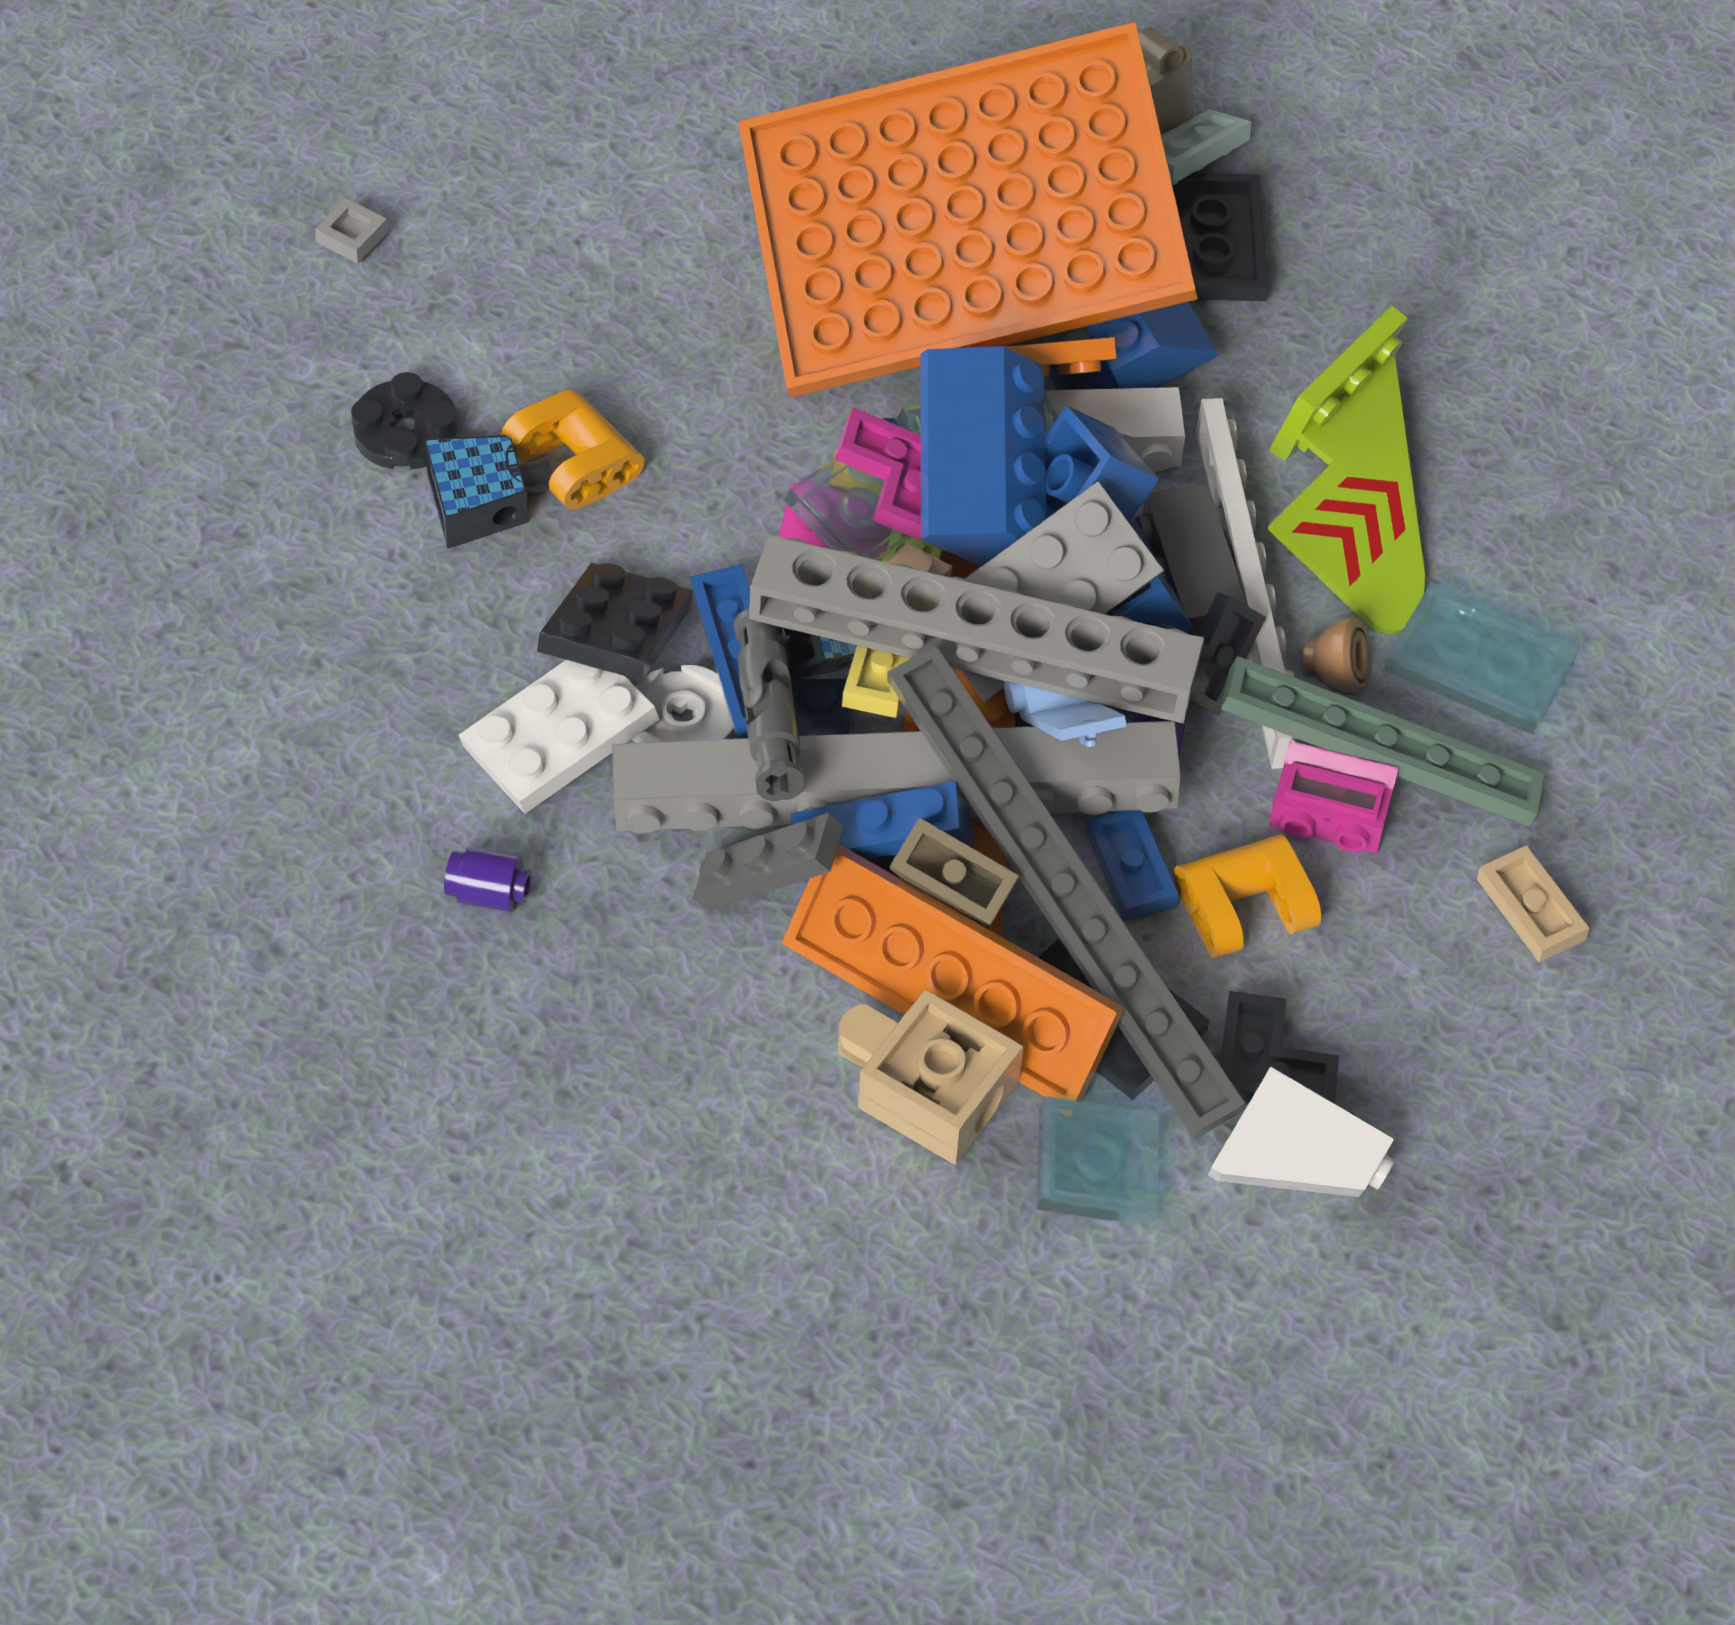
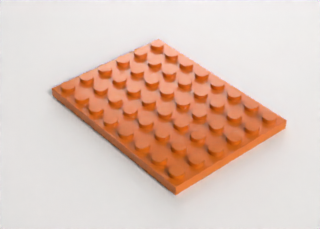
(965, 209)

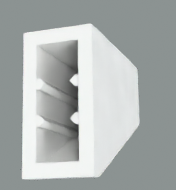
(1302, 1143)

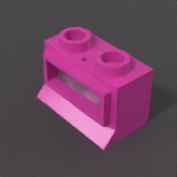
(1333, 798)

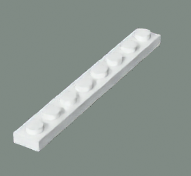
(1237, 516)

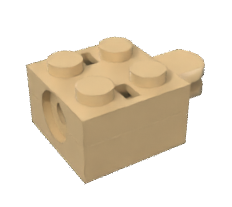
(931, 1073)

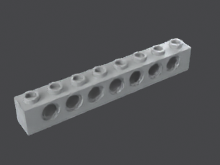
(975, 628)

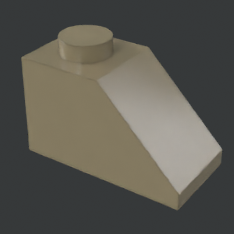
(953, 873)

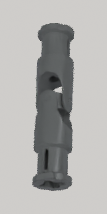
(769, 709)

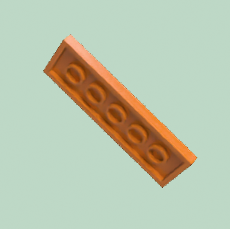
(906, 942)

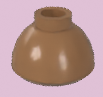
(1341, 656)

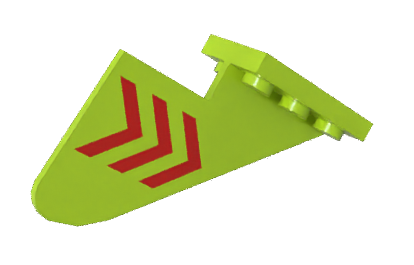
(1360, 514)

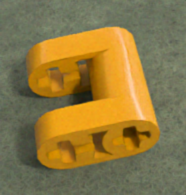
(602, 454)
(1217, 880)

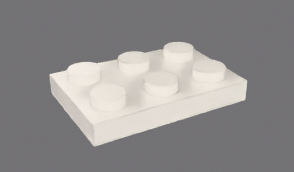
(557, 730)

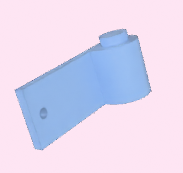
(1061, 714)

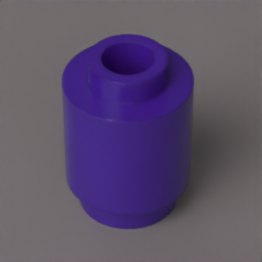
(487, 879)

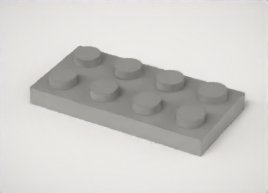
(1074, 557)

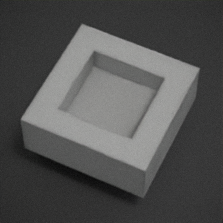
(351, 230)

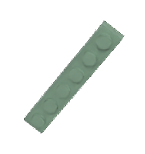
(1377, 736)

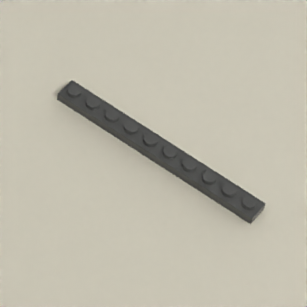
(1066, 892)

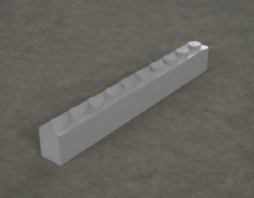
(715, 786)

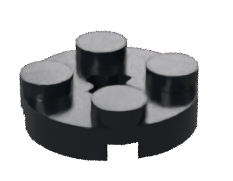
(396, 399)

